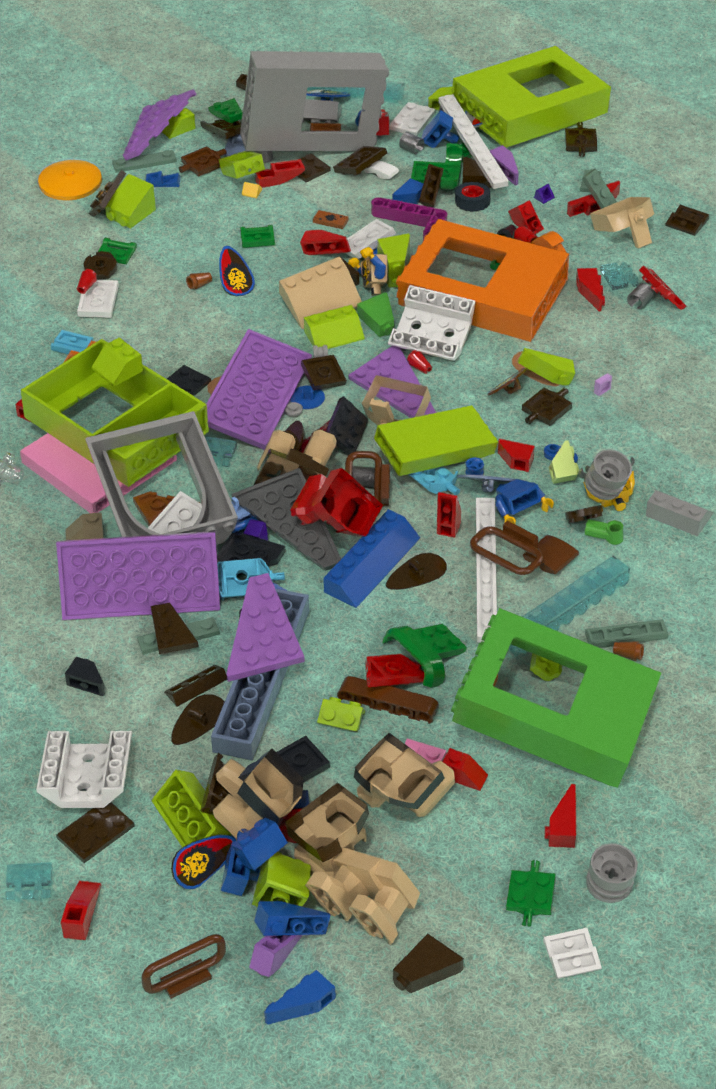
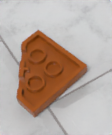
(151, 505)

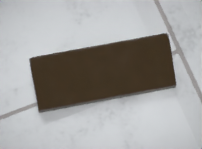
(431, 185)
(192, 690)

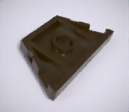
(222, 128)
(105, 195)
(214, 790)

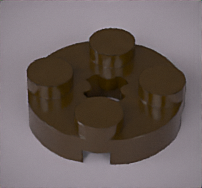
(109, 264)
(578, 515)

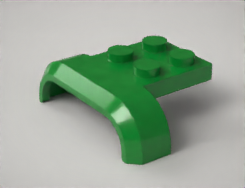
(451, 167)
(428, 647)

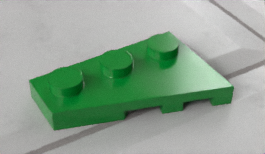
(227, 110)

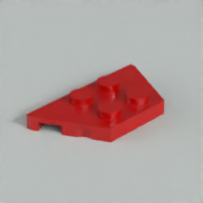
(659, 285)
(392, 670)

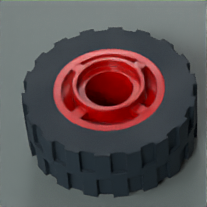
(472, 196)

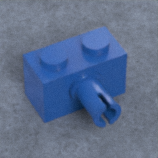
(439, 129)
(259, 843)
(236, 874)

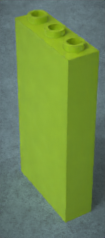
(435, 440)

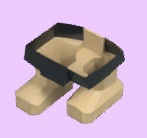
(401, 777)
(258, 792)

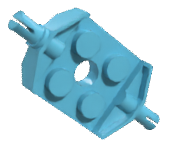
(438, 481)
(228, 570)

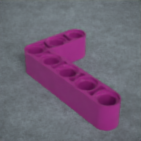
(407, 213)

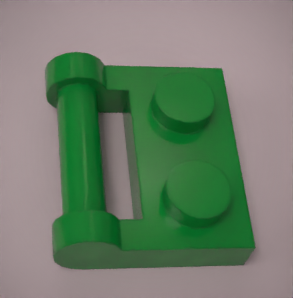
(257, 236)
(122, 256)

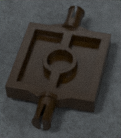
(580, 139)
(547, 406)

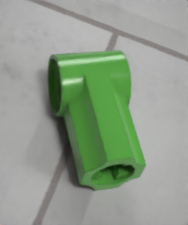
(610, 531)

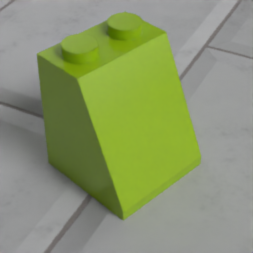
(131, 202)
(398, 255)
(282, 880)

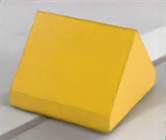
(251, 190)

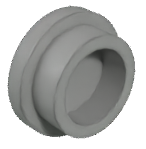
(293, 409)

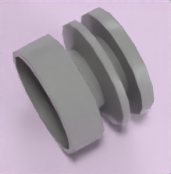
(608, 474)
(611, 873)

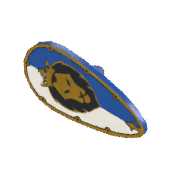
(323, 93)

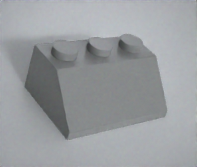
(322, 111)
(677, 513)

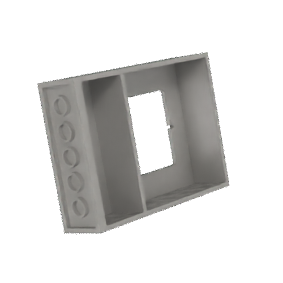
(278, 95)

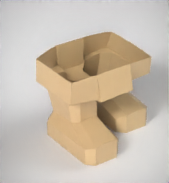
(364, 876)

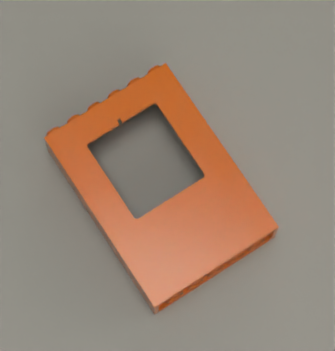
(517, 293)

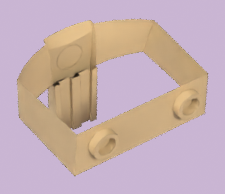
(626, 213)
(381, 410)

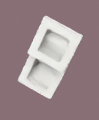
(382, 169)

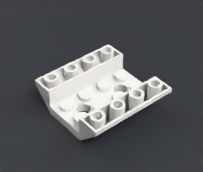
(437, 316)
(66, 772)

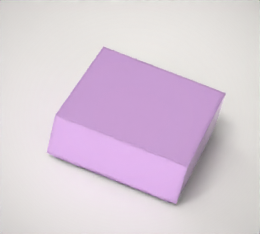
(602, 384)

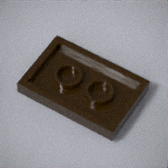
(360, 160)
(95, 831)

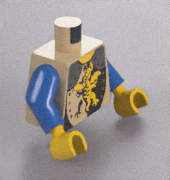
(372, 269)

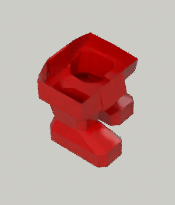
(338, 502)

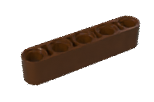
(389, 699)

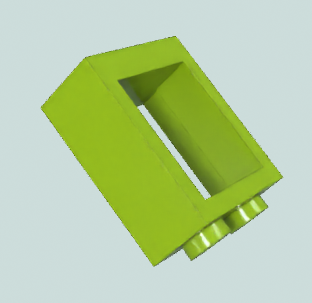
(239, 163)

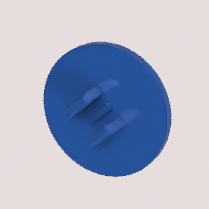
(307, 397)

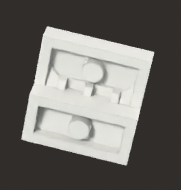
(567, 957)

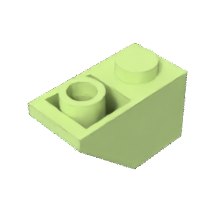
(563, 465)

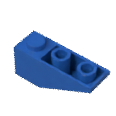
(283, 918)
(306, 998)

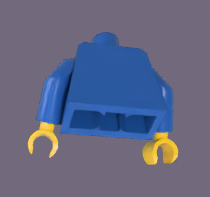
(518, 496)

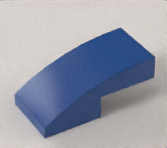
(159, 180)

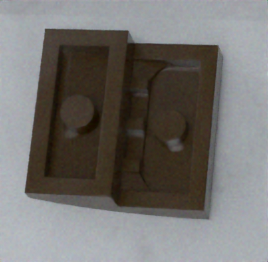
(687, 220)

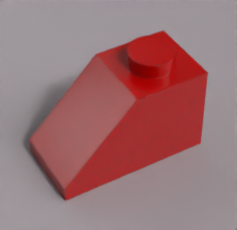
(466, 769)

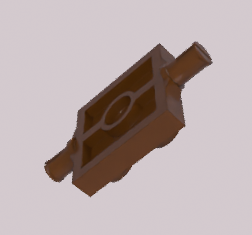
(202, 161)

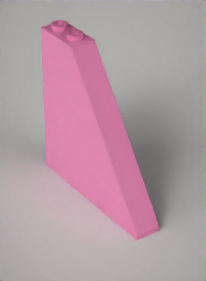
(73, 473)

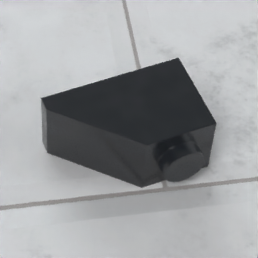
(84, 676)

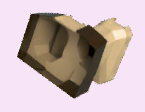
(281, 455)
(327, 827)

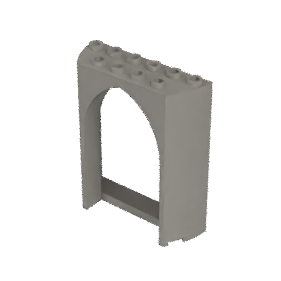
(217, 509)

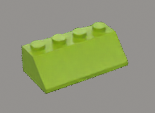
(180, 807)

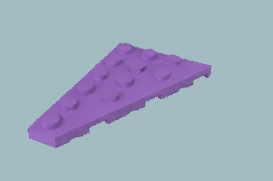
(153, 121)
(392, 365)
(263, 633)

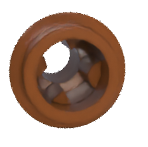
(197, 280)
(629, 650)

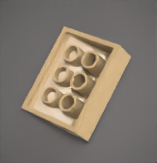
(319, 290)

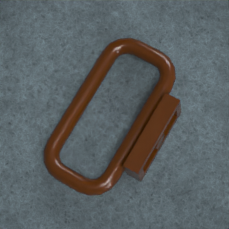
(382, 474)
(515, 535)
(187, 976)

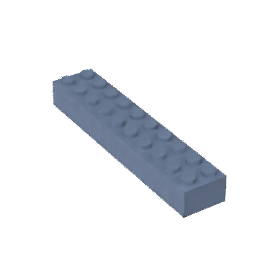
(253, 697)

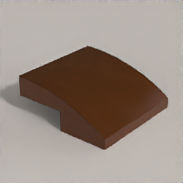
(555, 552)

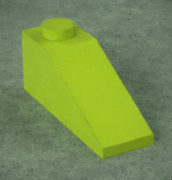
(551, 367)

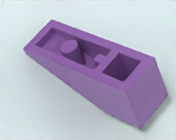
(507, 163)
(271, 953)

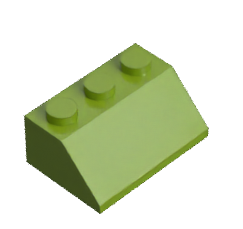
(334, 327)

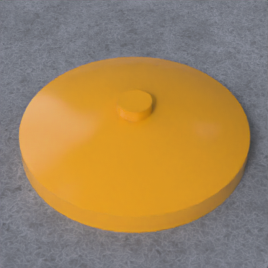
(70, 180)

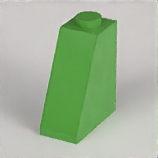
(377, 314)

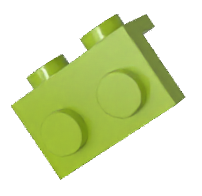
(545, 668)
(341, 715)

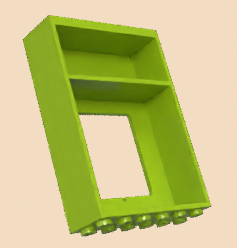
(514, 113)
(148, 393)

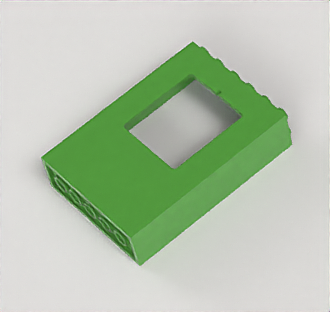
(603, 719)

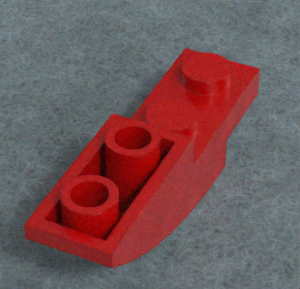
(588, 204)

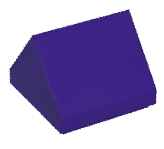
(544, 194)
(256, 529)

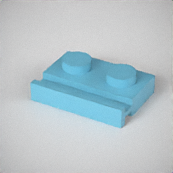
(70, 341)

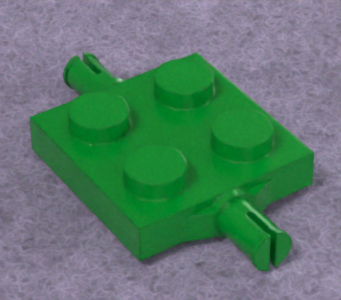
(531, 892)

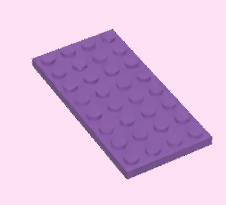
(255, 389)
(137, 572)

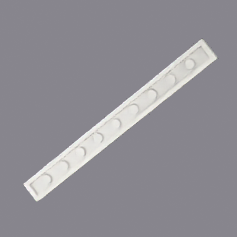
(473, 142)
(484, 567)

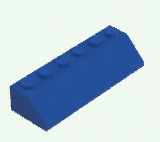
(370, 559)

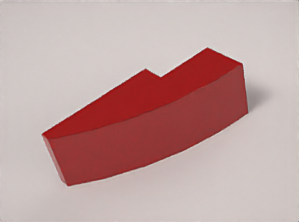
(279, 173)

